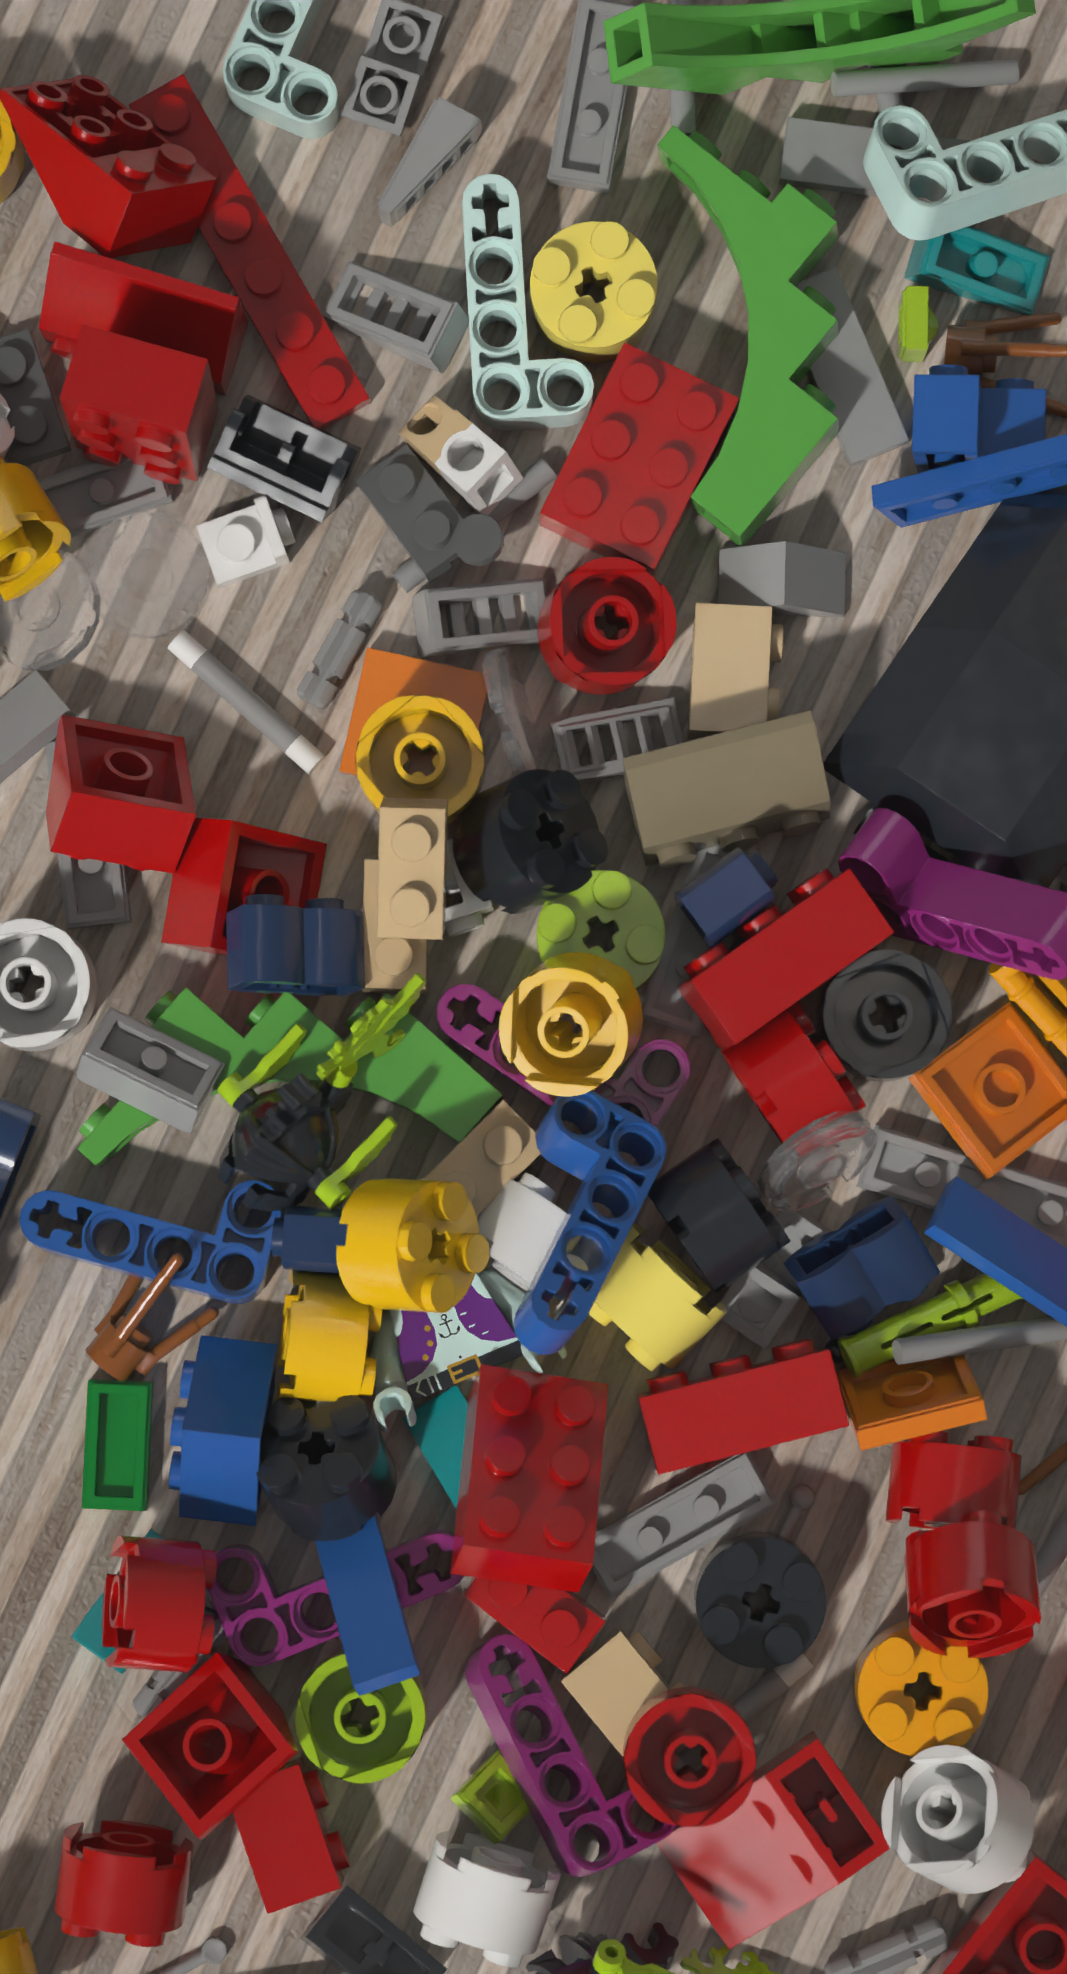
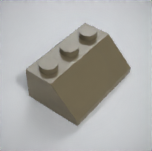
(727, 789)

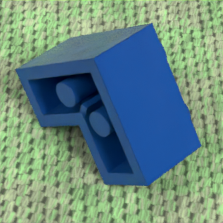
(963, 421)
(222, 1429)

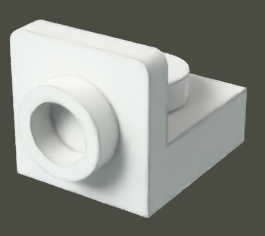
(246, 542)
(466, 915)

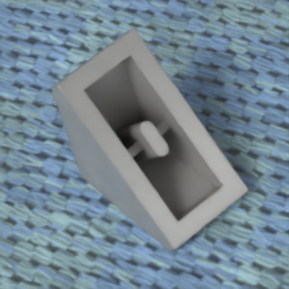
(784, 576)

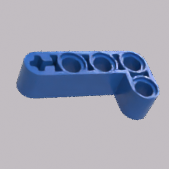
(584, 1230)
(148, 1236)

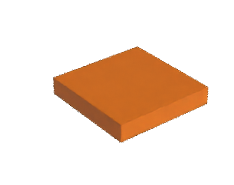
(396, 675)
(995, 1090)
(910, 1400)

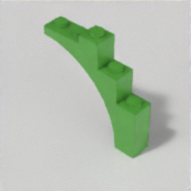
(800, 40)
(773, 248)
(416, 1074)

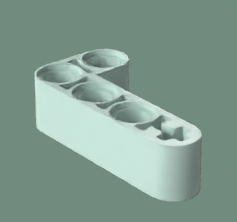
(288, 75)
(947, 174)
(507, 304)

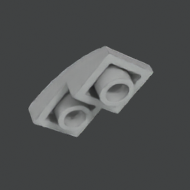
(393, 66)

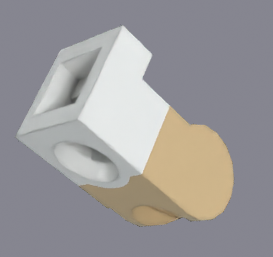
(461, 455)

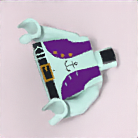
(441, 1349)

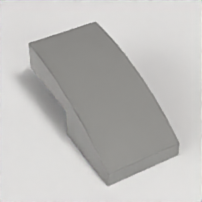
(768, 1293)

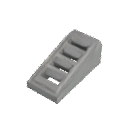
(437, 145)
(432, 333)
(429, 625)
(566, 750)

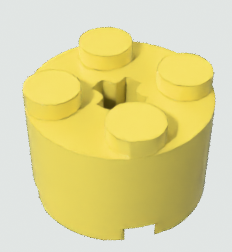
(608, 258)
(655, 1302)

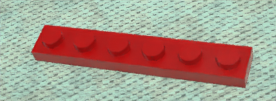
(259, 265)

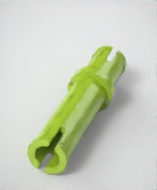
(954, 1308)

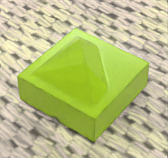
(915, 324)
(492, 1798)

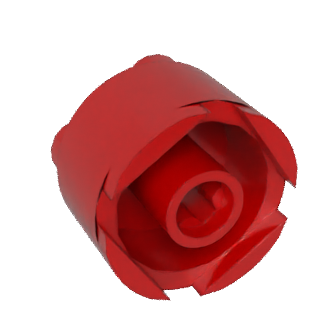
(629, 599)
(790, 1074)
(948, 1481)
(972, 1586)
(158, 1604)
(688, 1795)
(123, 1881)

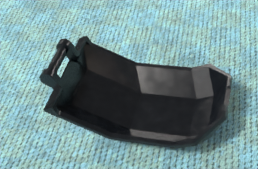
(975, 705)

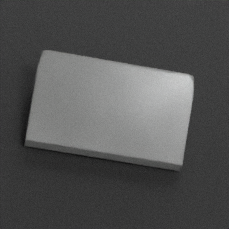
(149, 1070)

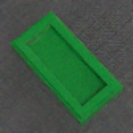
(117, 1445)

